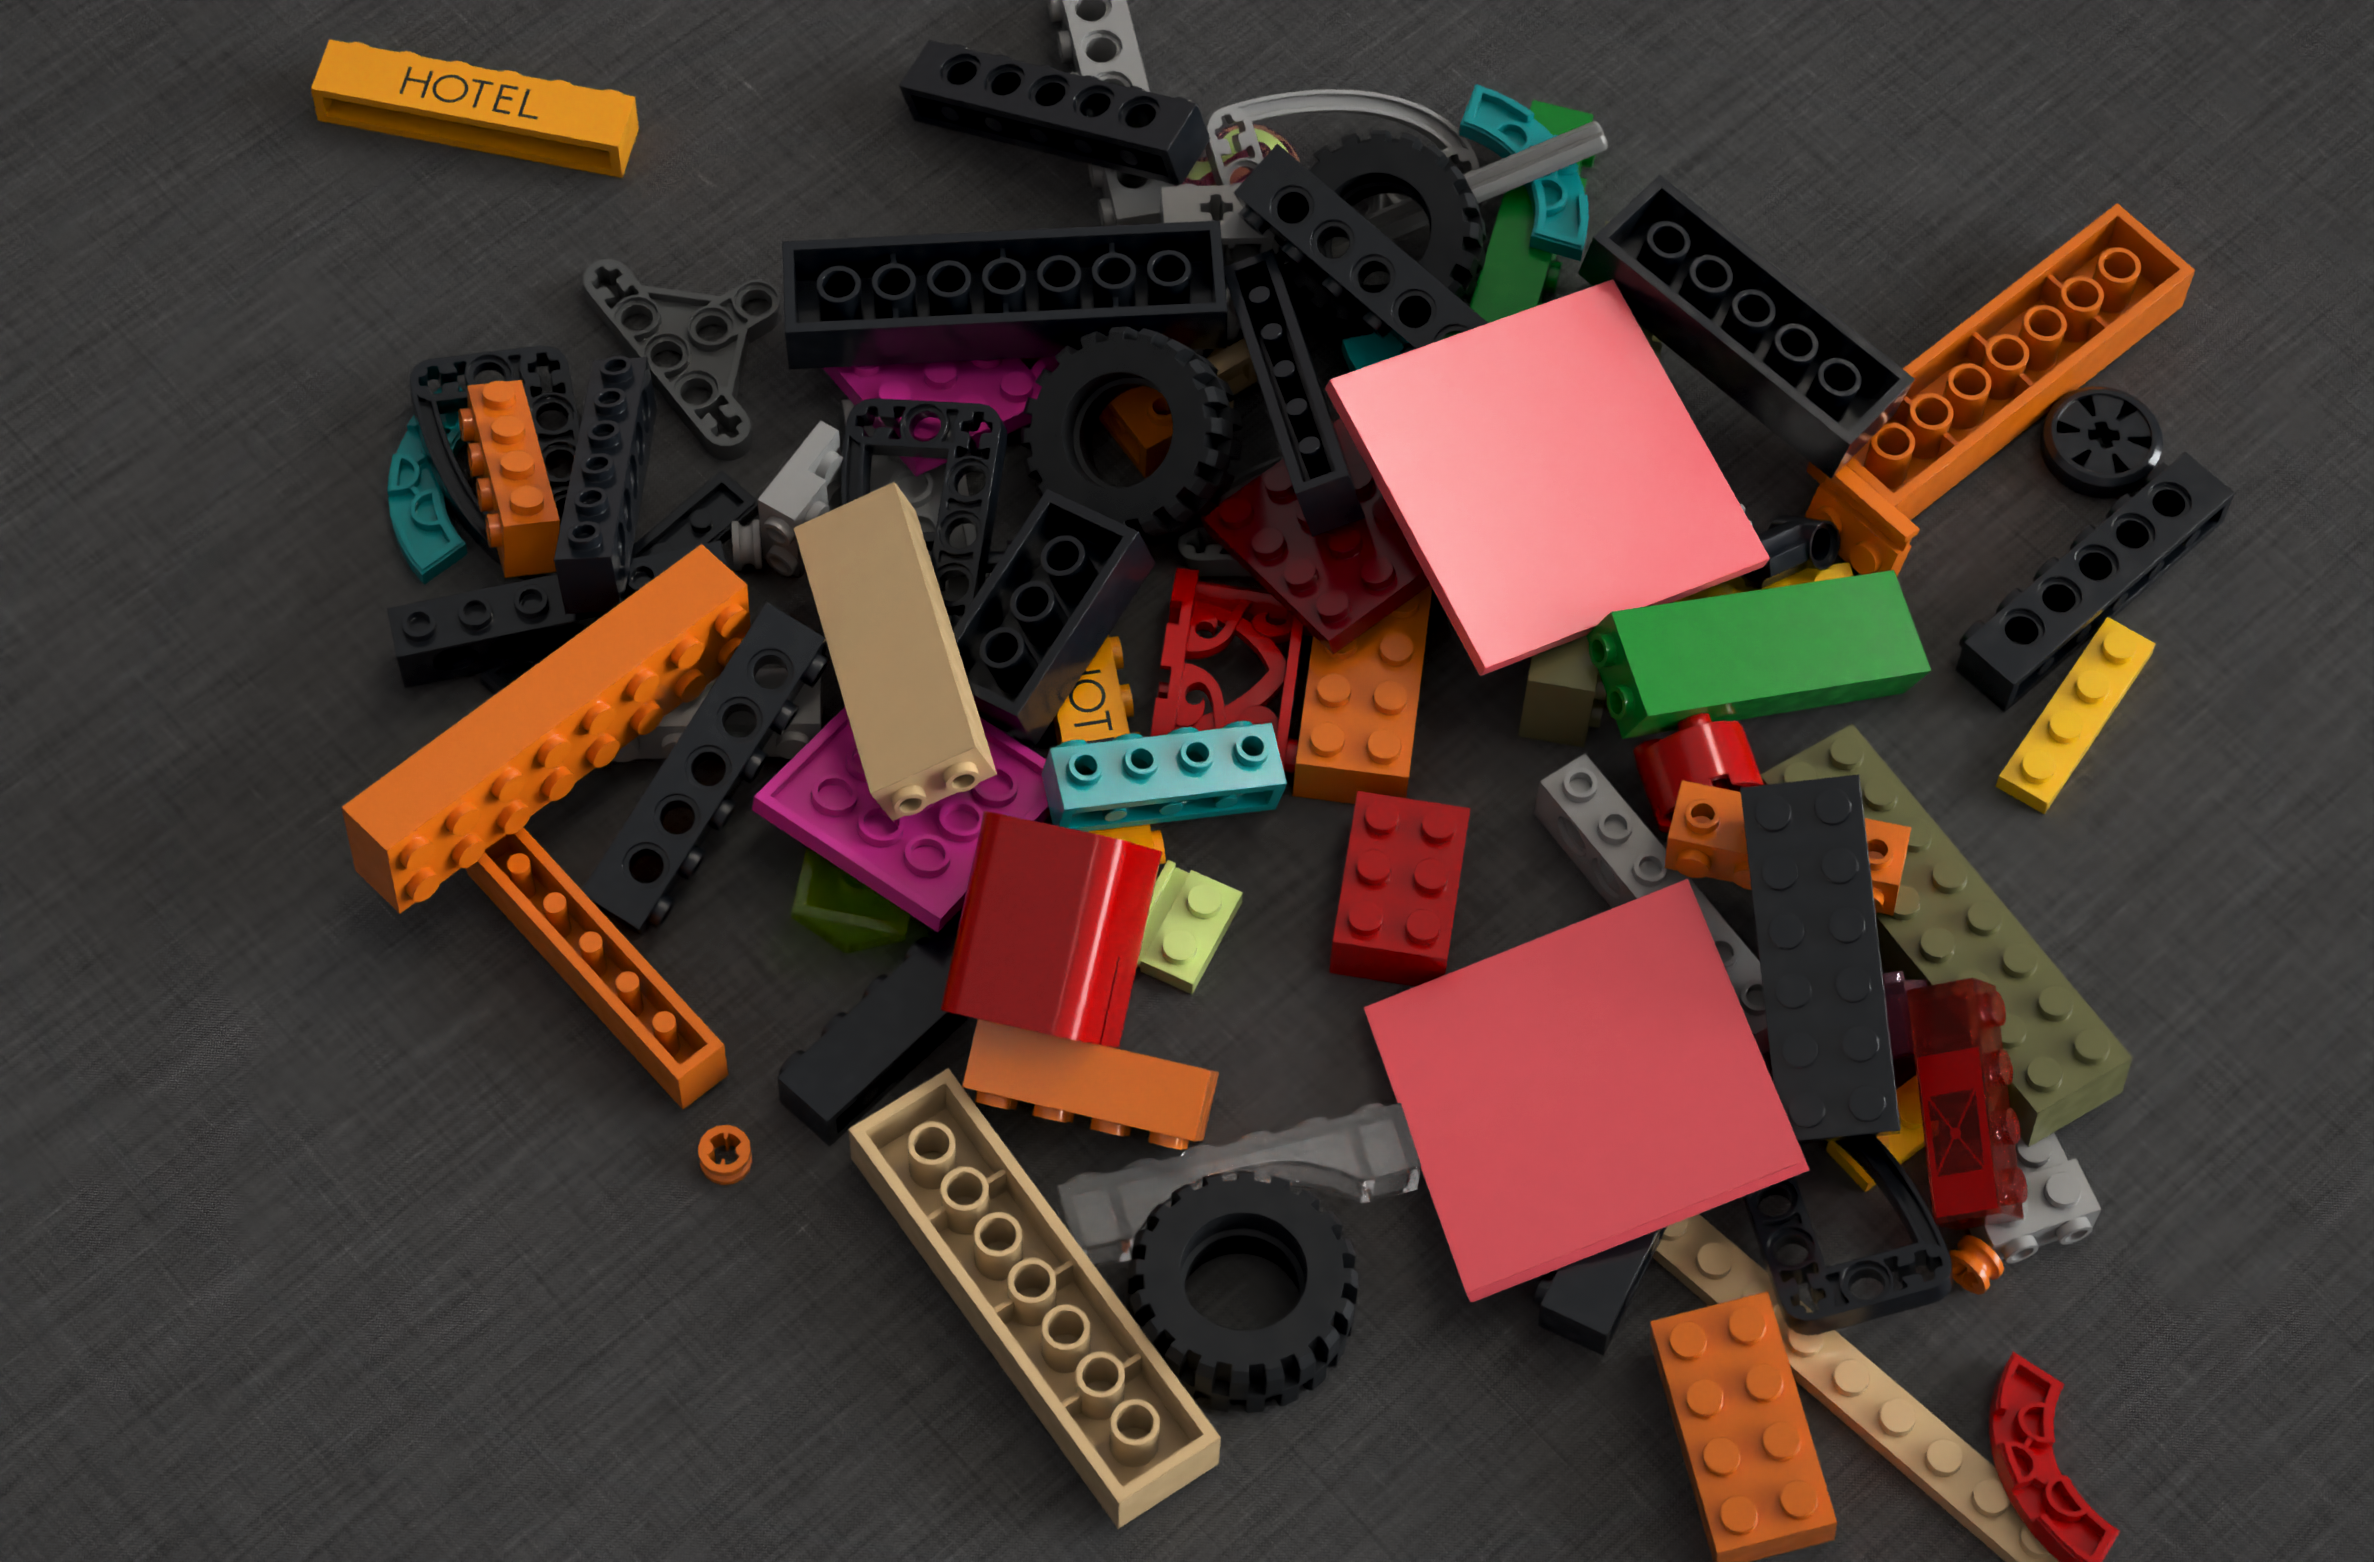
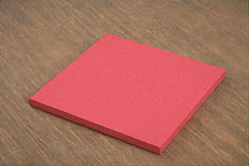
(1546, 475)
(1583, 1090)

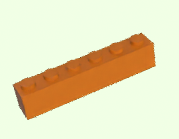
(601, 966)

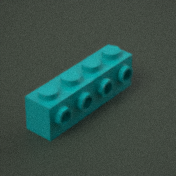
(1164, 777)

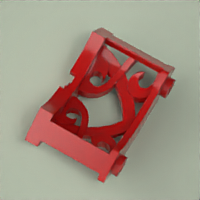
(1204, 607)

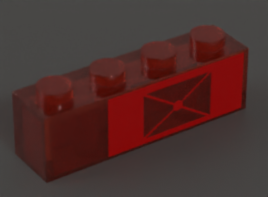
(1966, 1104)

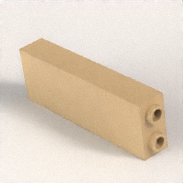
(894, 652)

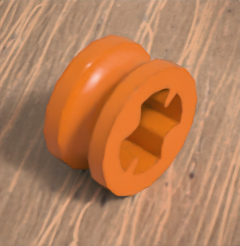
(727, 1136)
(1975, 1264)

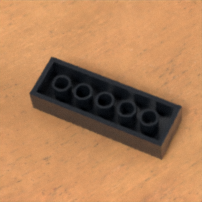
(1747, 326)
(1820, 958)

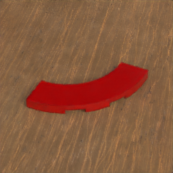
(2025, 1462)

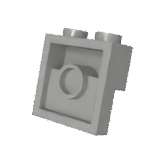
(800, 492)
(2056, 1207)

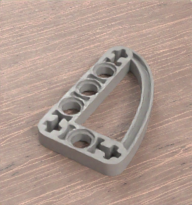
(1380, 105)

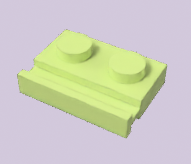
(1185, 926)

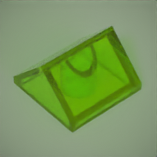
(844, 908)

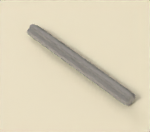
(1494, 179)

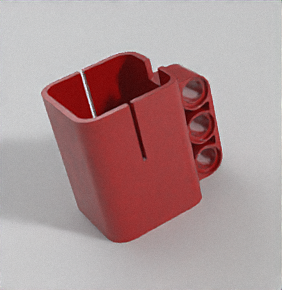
(1051, 929)

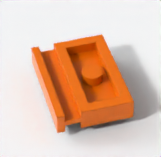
(1870, 528)

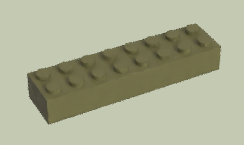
(1958, 929)

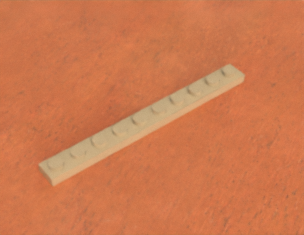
(1861, 1396)

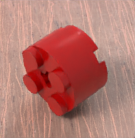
(1698, 753)

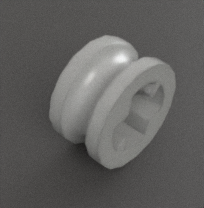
(746, 545)

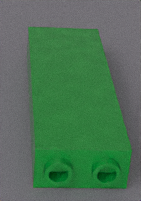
(1757, 652)

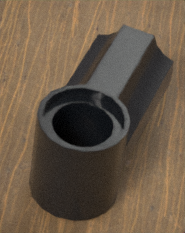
(1794, 546)

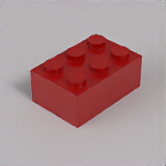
(1399, 889)

